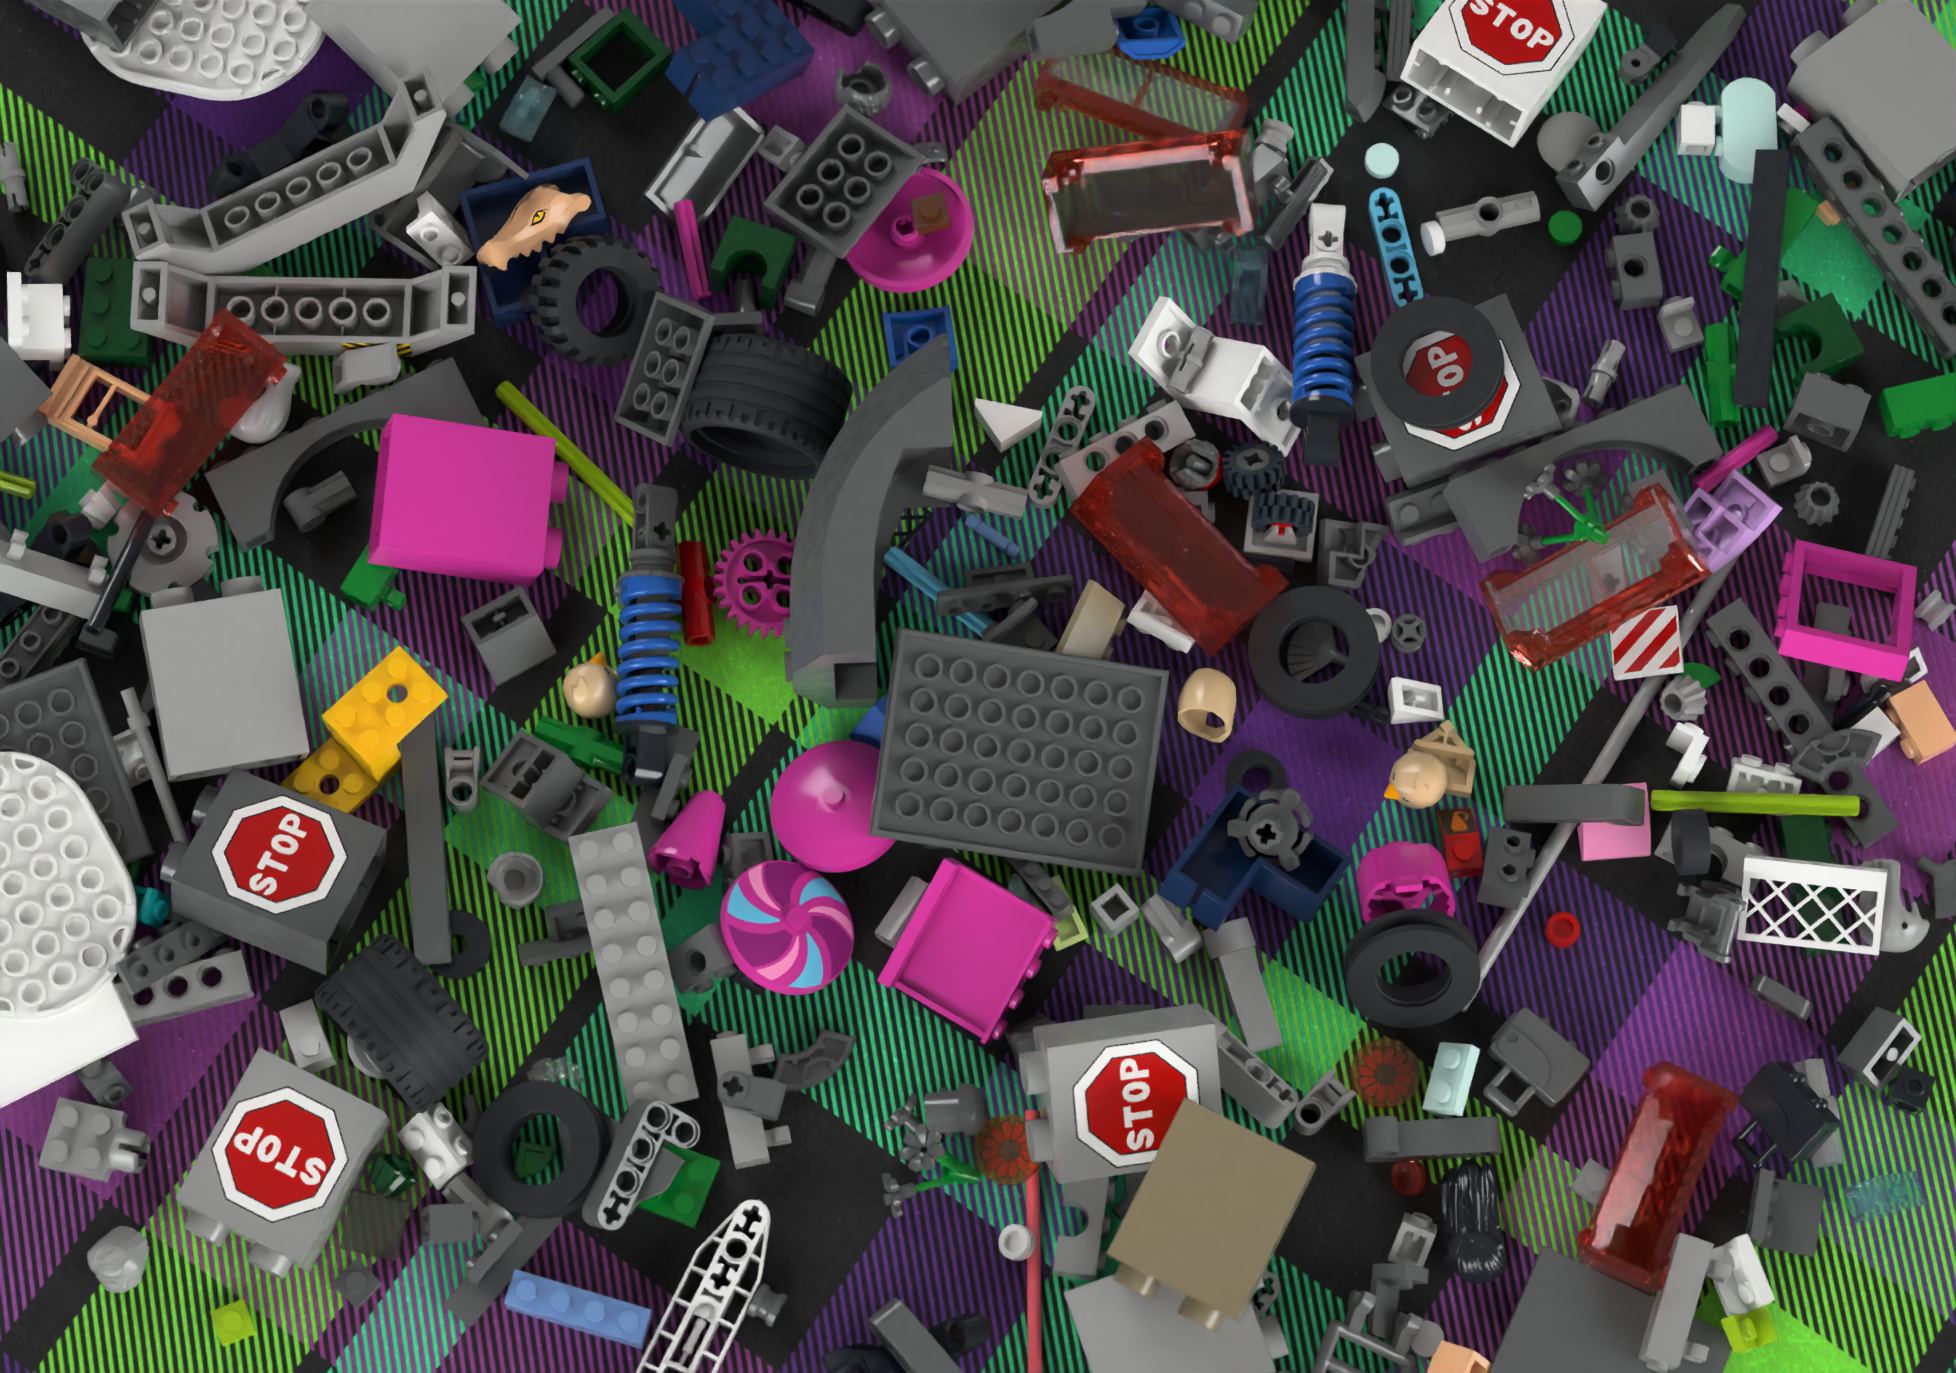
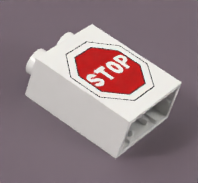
(1500, 58)

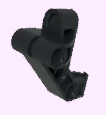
(310, 129)
(62, 537)
(955, 1335)

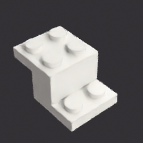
(38, 321)

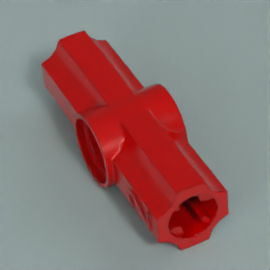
(696, 594)

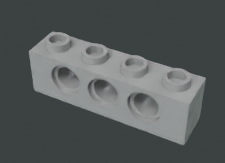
(1167, 418)
(234, 986)

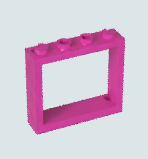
(1839, 649)

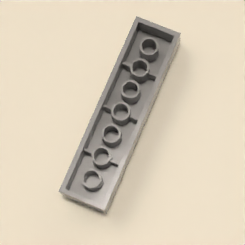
(633, 965)

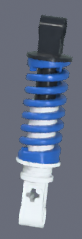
(1323, 339)

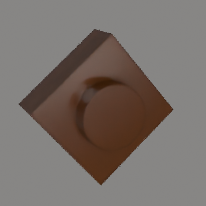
(930, 213)

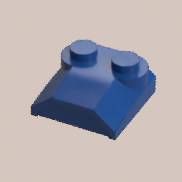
(1150, 35)
(913, 329)

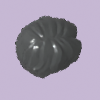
(864, 90)

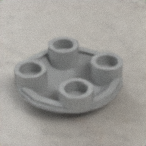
(1563, 137)

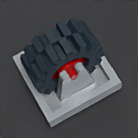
(1282, 524)

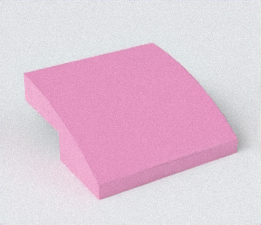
(1612, 841)

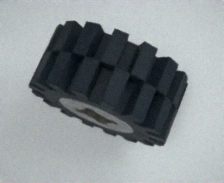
(1253, 469)

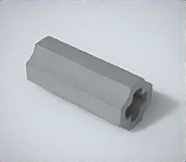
(901, 912)

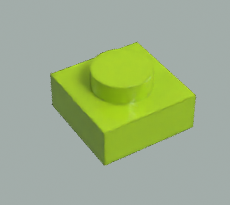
(233, 1322)

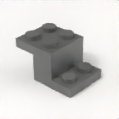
(545, 787)

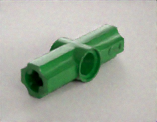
(1720, 375)
(582, 745)

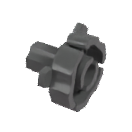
(1255, 838)

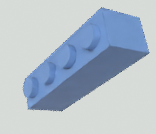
(578, 1309)

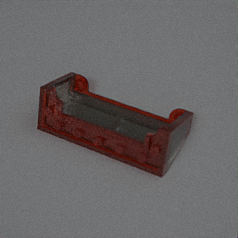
(1150, 188)

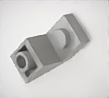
(365, 366)

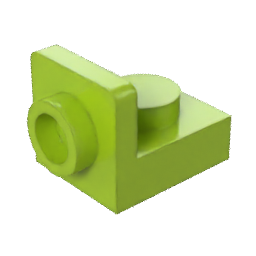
(1749, 1330)

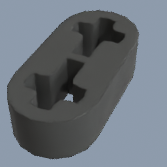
(1780, 998)

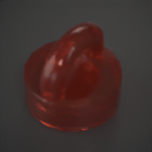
(1409, 1177)

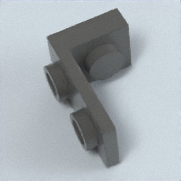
(1385, 1285)

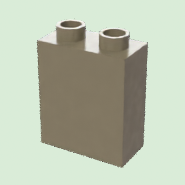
(1209, 1215)

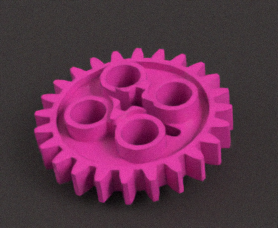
(767, 553)

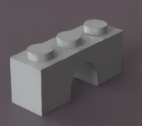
(1728, 850)
(1080, 1255)

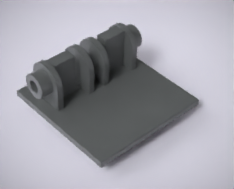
(1418, 109)

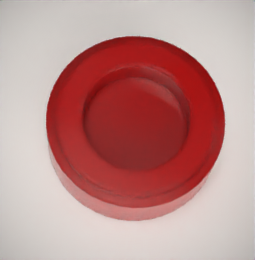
(1562, 930)

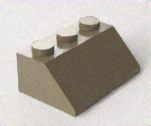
(1093, 624)

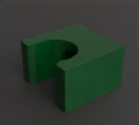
(757, 251)
(1827, 331)

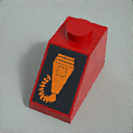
(1459, 842)

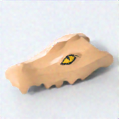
(534, 220)

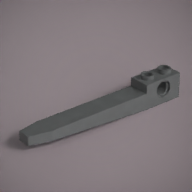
(1611, 156)

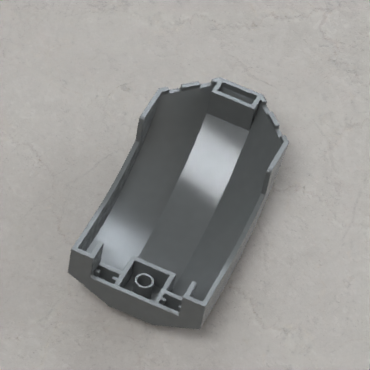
(849, 522)

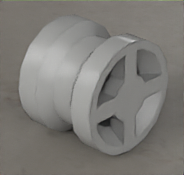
(1275, 135)
(1934, 610)

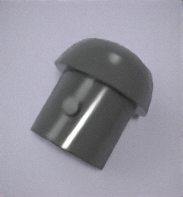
(956, 1110)

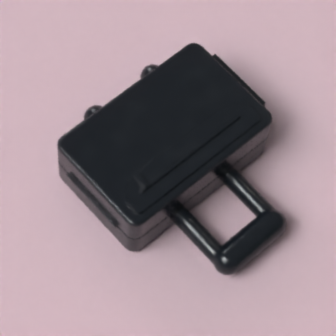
(1786, 1112)

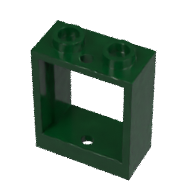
(644, 38)

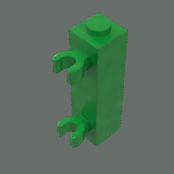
(1799, 211)
(370, 584)

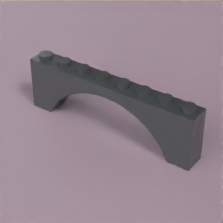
(1660, 427)
(255, 483)

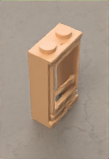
(70, 391)

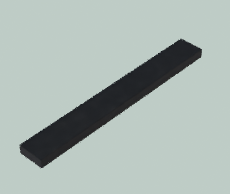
(1761, 278)

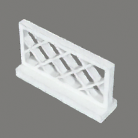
(1815, 874)

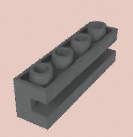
(37, 644)

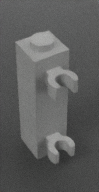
(50, 579)
(745, 1130)
(1676, 1303)

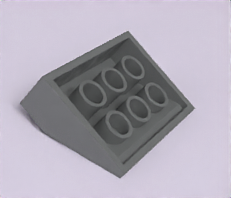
(842, 183)
(664, 367)

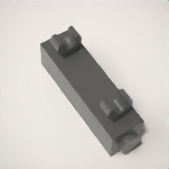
(1270, 179)

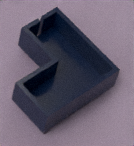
(741, 54)
(490, 207)
(1217, 872)

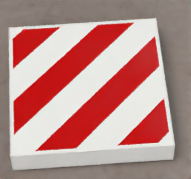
(1647, 645)

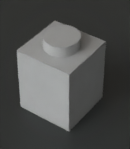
(1114, 911)

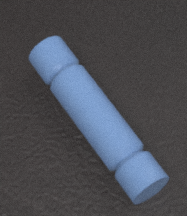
(993, 536)

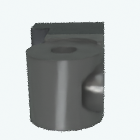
(1649, 56)

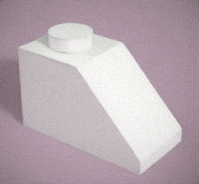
(307, 1037)

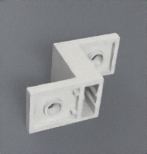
(1234, 382)

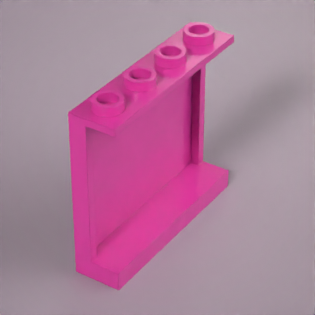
(970, 949)

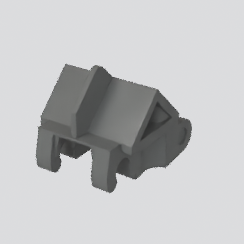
(1710, 917)

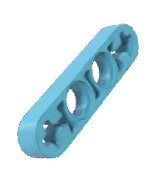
(1397, 250)

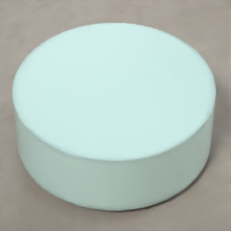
(1381, 160)

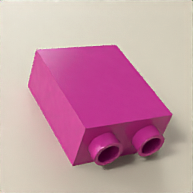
(465, 501)

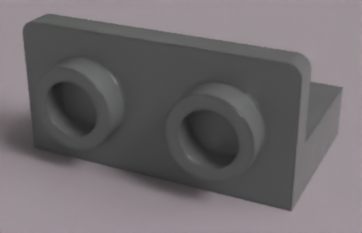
(1421, 512)
(741, 852)

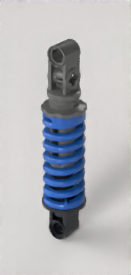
(646, 638)

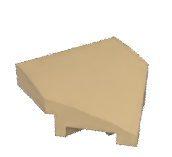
(1454, 754)

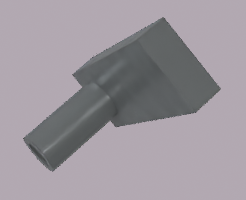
(550, 67)
(745, 318)

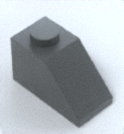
(448, 1224)

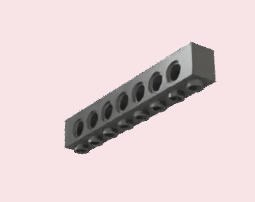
(1869, 229)
(1739, 620)

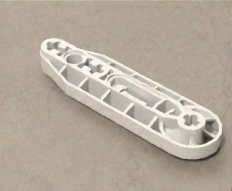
(709, 1302)

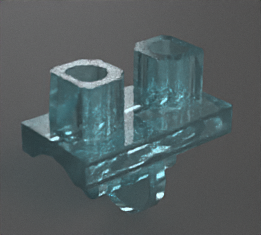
(527, 109)

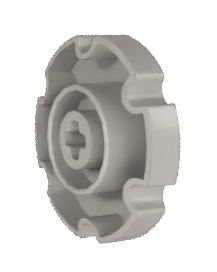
(177, 564)

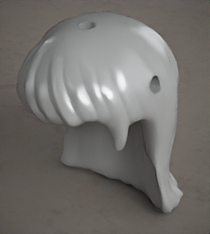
(270, 412)
(1900, 928)

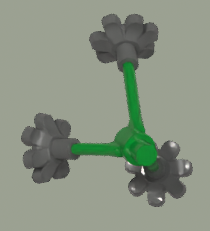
(1583, 481)
(922, 1152)

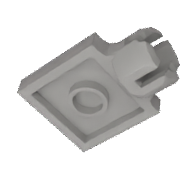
(92, 1142)

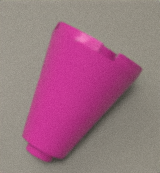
(691, 842)

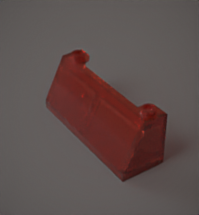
(189, 415)
(1174, 548)
(1654, 1176)

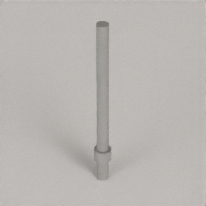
(139, 723)

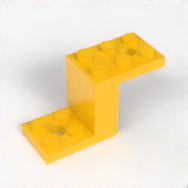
(366, 733)

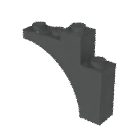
(1079, 28)

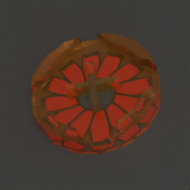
(1385, 1073)
(1003, 1151)

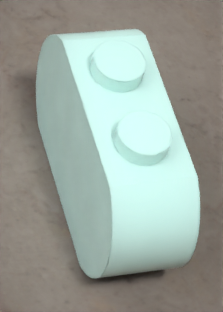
(1744, 123)

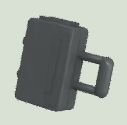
(1536, 1058)

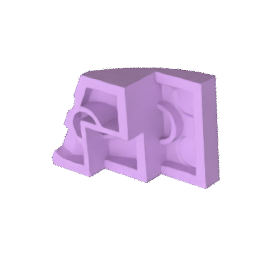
(1729, 518)

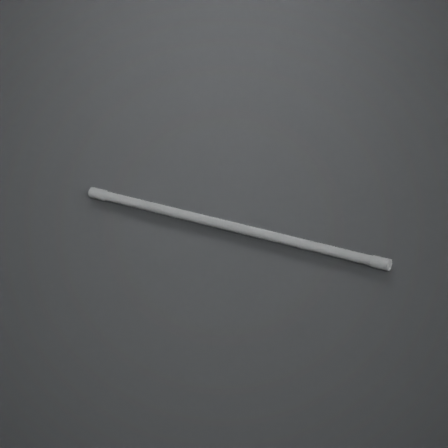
(1598, 773)

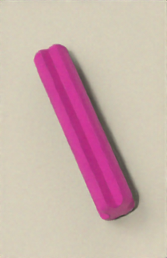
(692, 248)
(1735, 458)

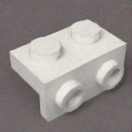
(1153, 619)
(1690, 742)
(437, 1144)

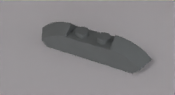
(1362, 81)

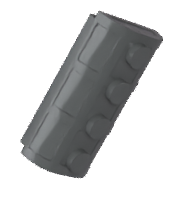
(704, 165)

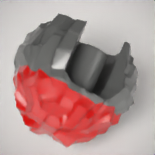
(1196, 465)

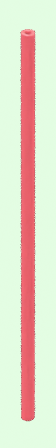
(1034, 1308)

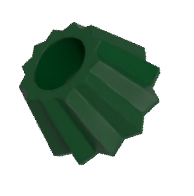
(392, 1173)

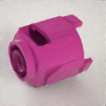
(1402, 878)

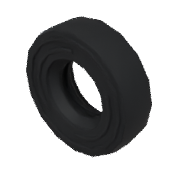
(1256, 759)

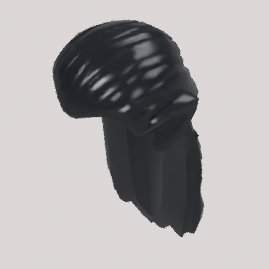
(1472, 1222)

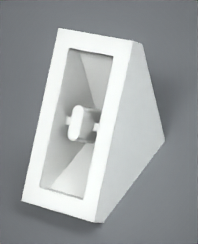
(1006, 422)
(1414, 701)

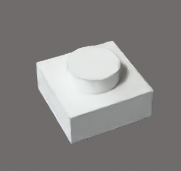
(1790, 122)

